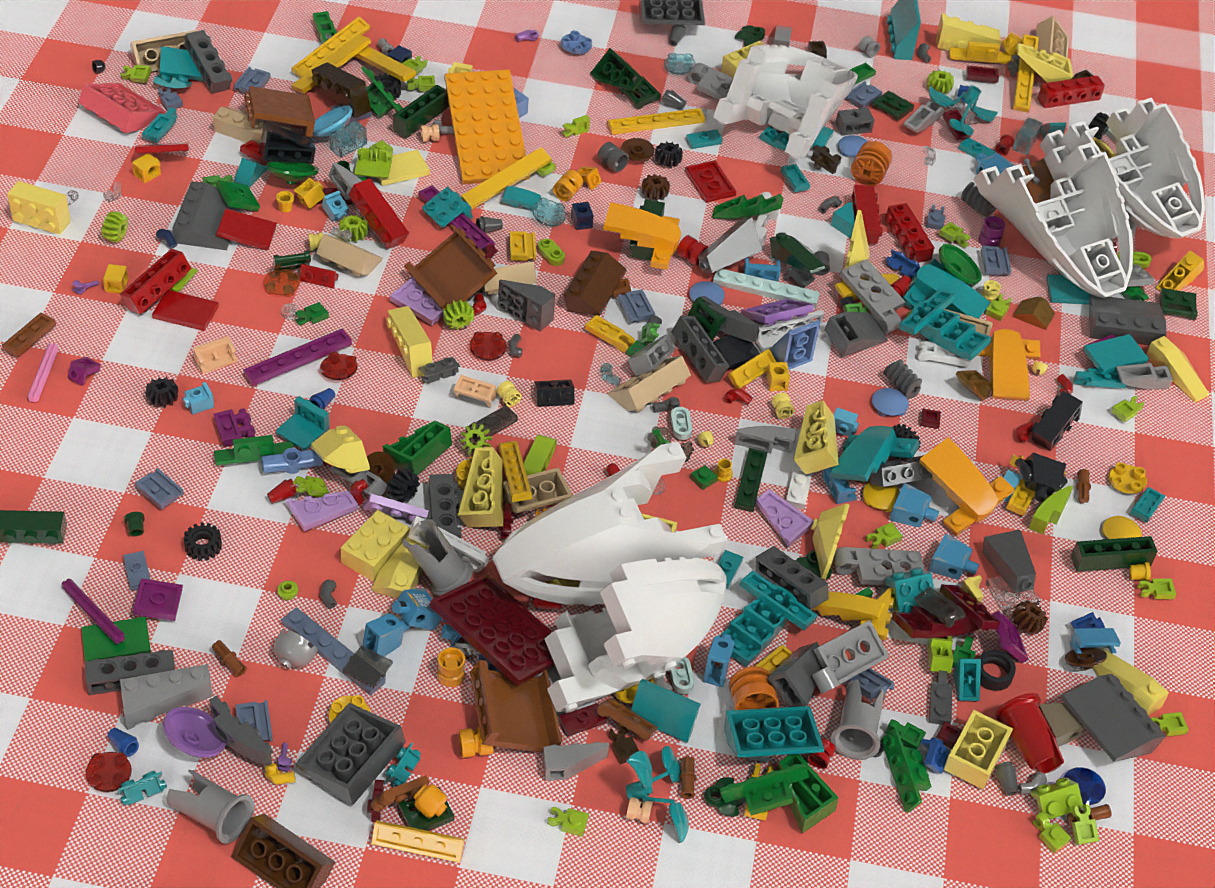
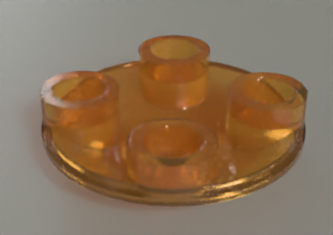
(281, 282)

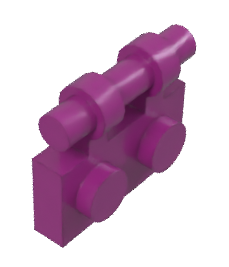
(228, 425)

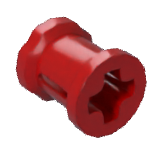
(1005, 147)

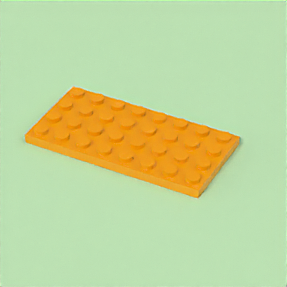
(484, 123)

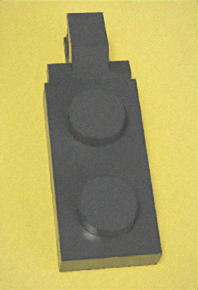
(940, 700)

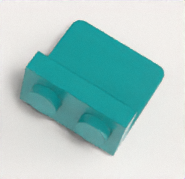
(446, 207)
(305, 425)
(909, 586)

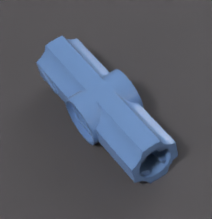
(290, 461)

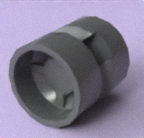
(613, 157)

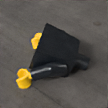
(1041, 474)

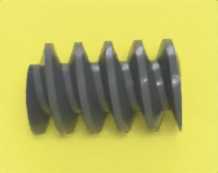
(974, 199)
(903, 378)

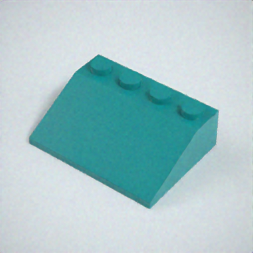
(903, 28)
(772, 731)

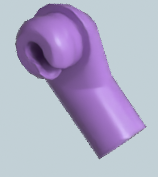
(530, 35)

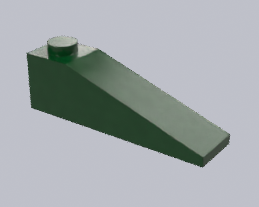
(616, 71)
(794, 253)

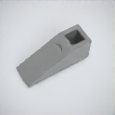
(568, 760)

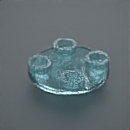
(679, 63)
(549, 212)

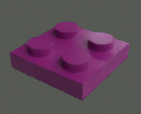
(158, 599)
(1010, 638)

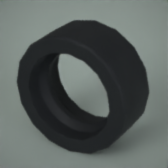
(1001, 659)

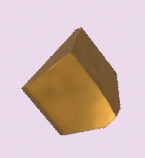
(1035, 312)
(975, 383)

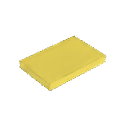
(406, 167)

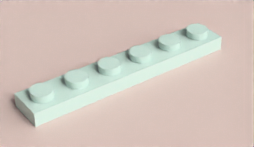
(764, 287)

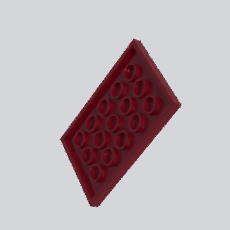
(497, 627)

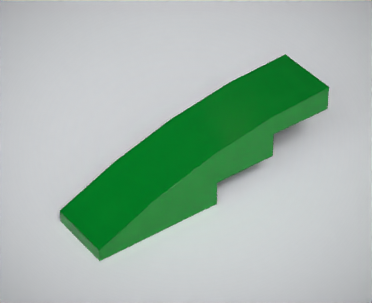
(324, 26)
(741, 207)

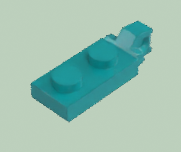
(160, 126)
(1095, 378)

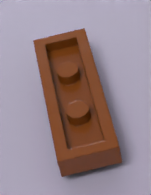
(29, 335)

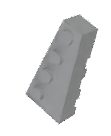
(163, 691)

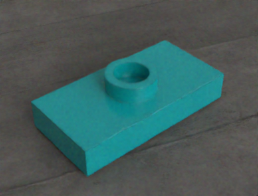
(704, 139)
(974, 148)
(795, 178)
(1147, 504)
(730, 565)

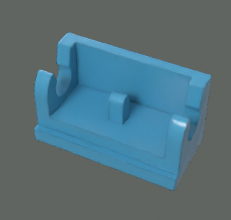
(764, 271)
(839, 488)
(1094, 639)

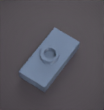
(136, 568)

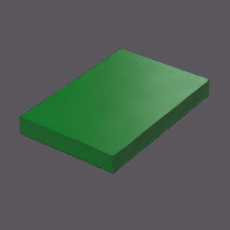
(100, 646)

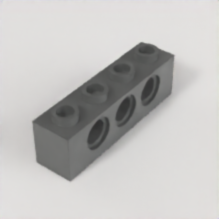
(207, 61)
(700, 349)
(900, 472)
(444, 503)
(792, 576)
(100, 681)

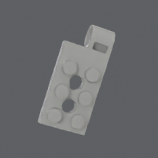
(710, 80)
(880, 304)
(870, 562)
(834, 662)

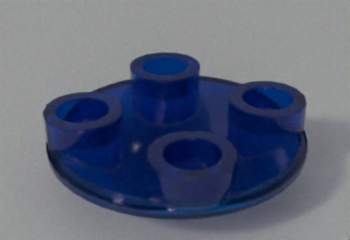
(1090, 784)

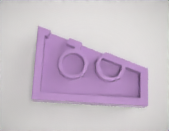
(420, 303)
(393, 507)
(317, 511)
(784, 517)

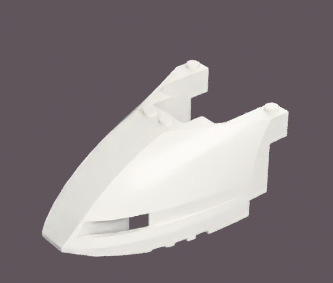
(784, 100)
(1149, 167)
(1076, 223)
(598, 532)
(648, 626)

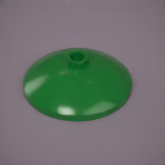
(292, 171)
(959, 264)

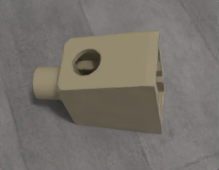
(1062, 722)

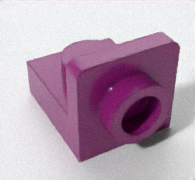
(82, 367)

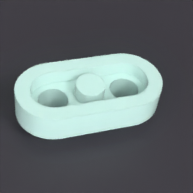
(681, 423)
(682, 676)

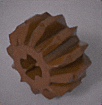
(655, 187)
(1029, 617)

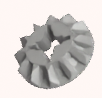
(466, 648)

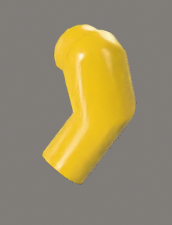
(277, 776)

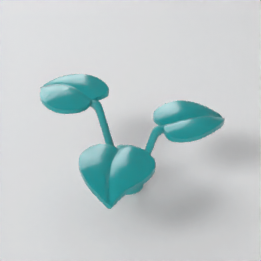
(971, 99)
(643, 788)

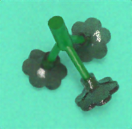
(660, 436)

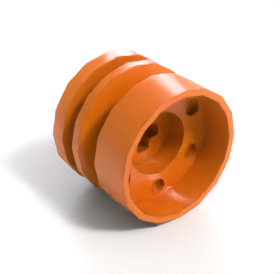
(871, 163)
(752, 689)

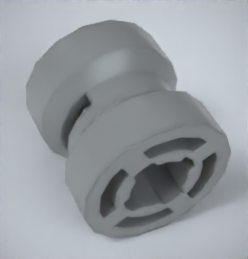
(870, 46)

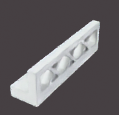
(767, 340)
(465, 550)

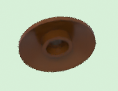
(638, 149)
(384, 462)
(1087, 659)

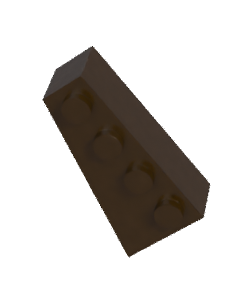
(342, 88)

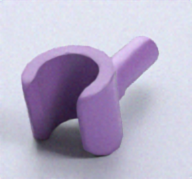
(80, 288)
(284, 762)

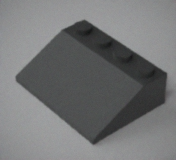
(672, 12)
(201, 217)
(1124, 317)
(1114, 718)
(352, 752)

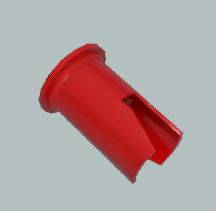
(1031, 732)

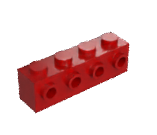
(1071, 91)
(866, 199)
(378, 213)
(909, 233)
(155, 281)

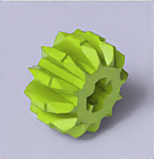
(940, 81)
(356, 225)
(114, 226)
(458, 314)
(471, 434)

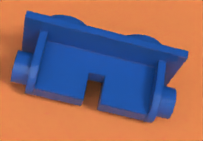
(899, 260)

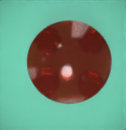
(487, 345)
(338, 366)
(108, 771)

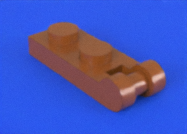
(626, 718)
(399, 793)

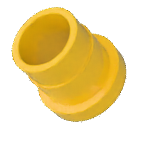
(285, 201)
(724, 470)
(1140, 572)

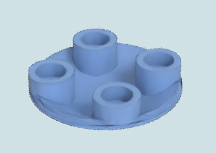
(576, 43)
(850, 145)
(708, 289)
(890, 402)

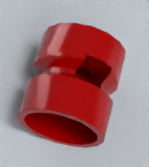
(690, 249)

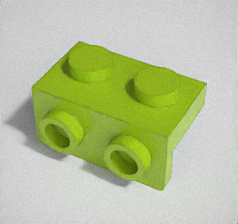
(1058, 797)

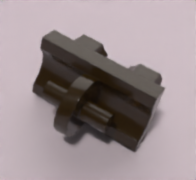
(824, 159)

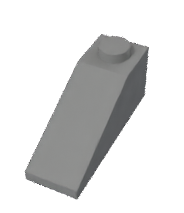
(651, 355)

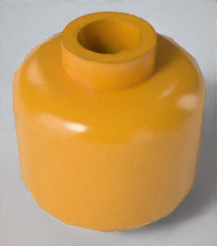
(430, 800)

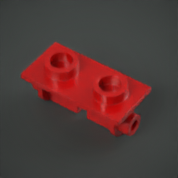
(318, 276)

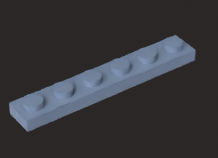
(327, 645)

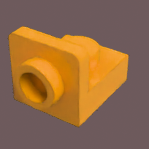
(591, 176)

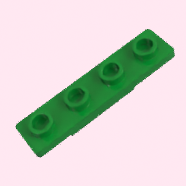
(379, 100)
(250, 450)
(906, 769)
(766, 791)

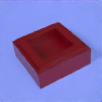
(930, 418)
(949, 734)

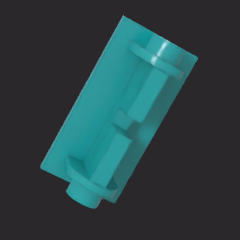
(406, 758)
(149, 783)

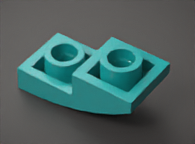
(176, 82)
(823, 137)
(774, 138)
(516, 196)

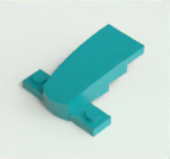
(934, 277)
(945, 326)
(868, 450)
(764, 617)

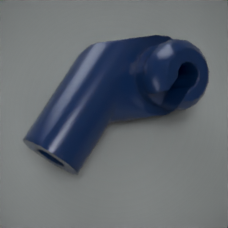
(166, 235)

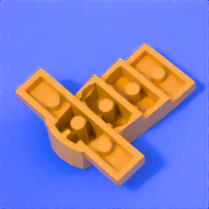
(646, 229)
(1009, 364)
(964, 485)

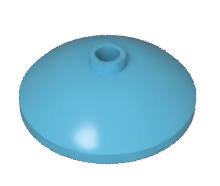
(332, 121)

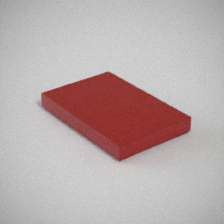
(168, 147)
(710, 181)
(246, 229)
(185, 310)

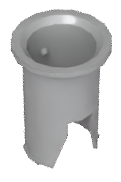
(440, 560)
(858, 726)
(214, 807)

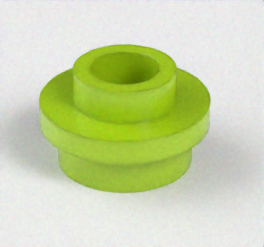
(287, 594)

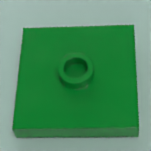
(237, 195)

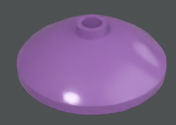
(192, 732)

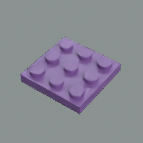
(778, 310)

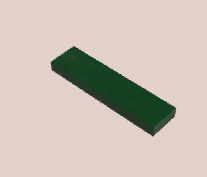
(751, 480)

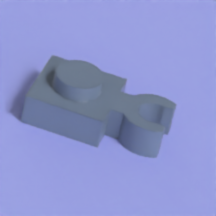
(169, 99)
(936, 218)

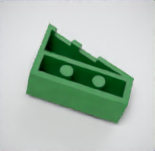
(420, 448)
(811, 796)

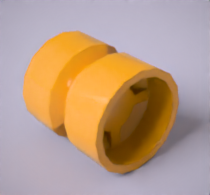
(568, 185)
(451, 667)
(471, 743)

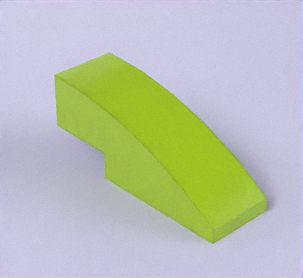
(1050, 510)
(940, 654)

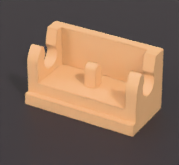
(215, 354)
(475, 389)

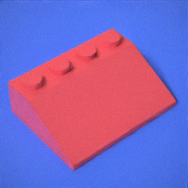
(119, 105)

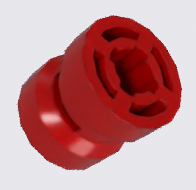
(822, 759)

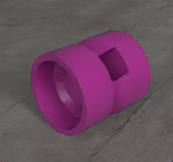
(991, 231)

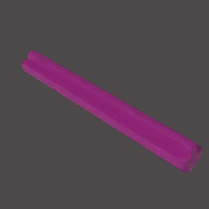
(93, 611)

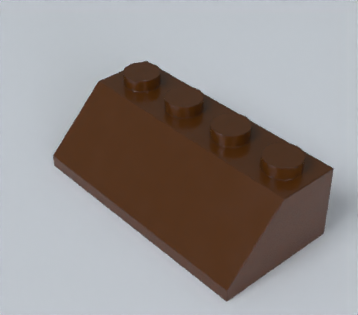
(594, 284)
(281, 855)

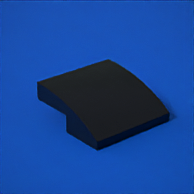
(736, 350)

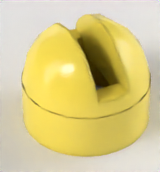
(1039, 366)
(705, 438)

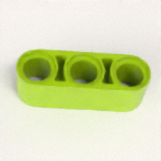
(540, 454)

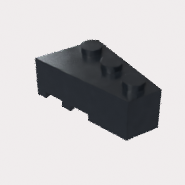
(285, 145)
(1056, 420)

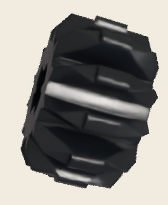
(1100, 122)
(668, 154)
(161, 392)
(403, 485)

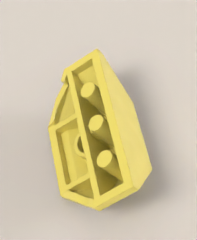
(342, 449)

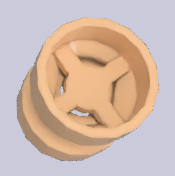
(430, 133)
(639, 810)

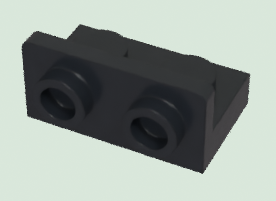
(554, 392)

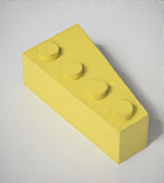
(957, 33)
(410, 338)
(817, 439)
(483, 490)

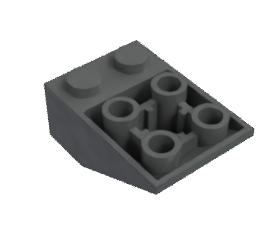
(527, 303)
(854, 332)

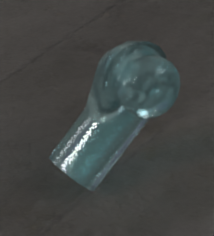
(607, 374)

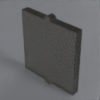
(367, 666)

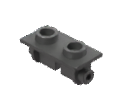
(445, 367)

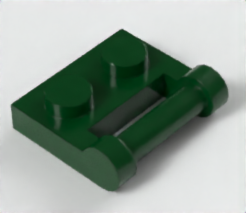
(646, 93)
(893, 105)
(291, 261)
(1174, 302)
(709, 327)
(419, 821)

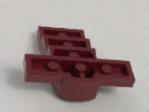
(925, 625)

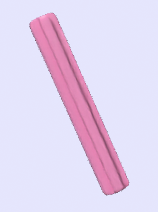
(42, 373)

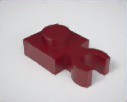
(508, 518)
(378, 790)

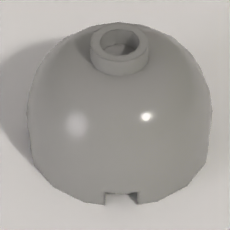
(293, 650)

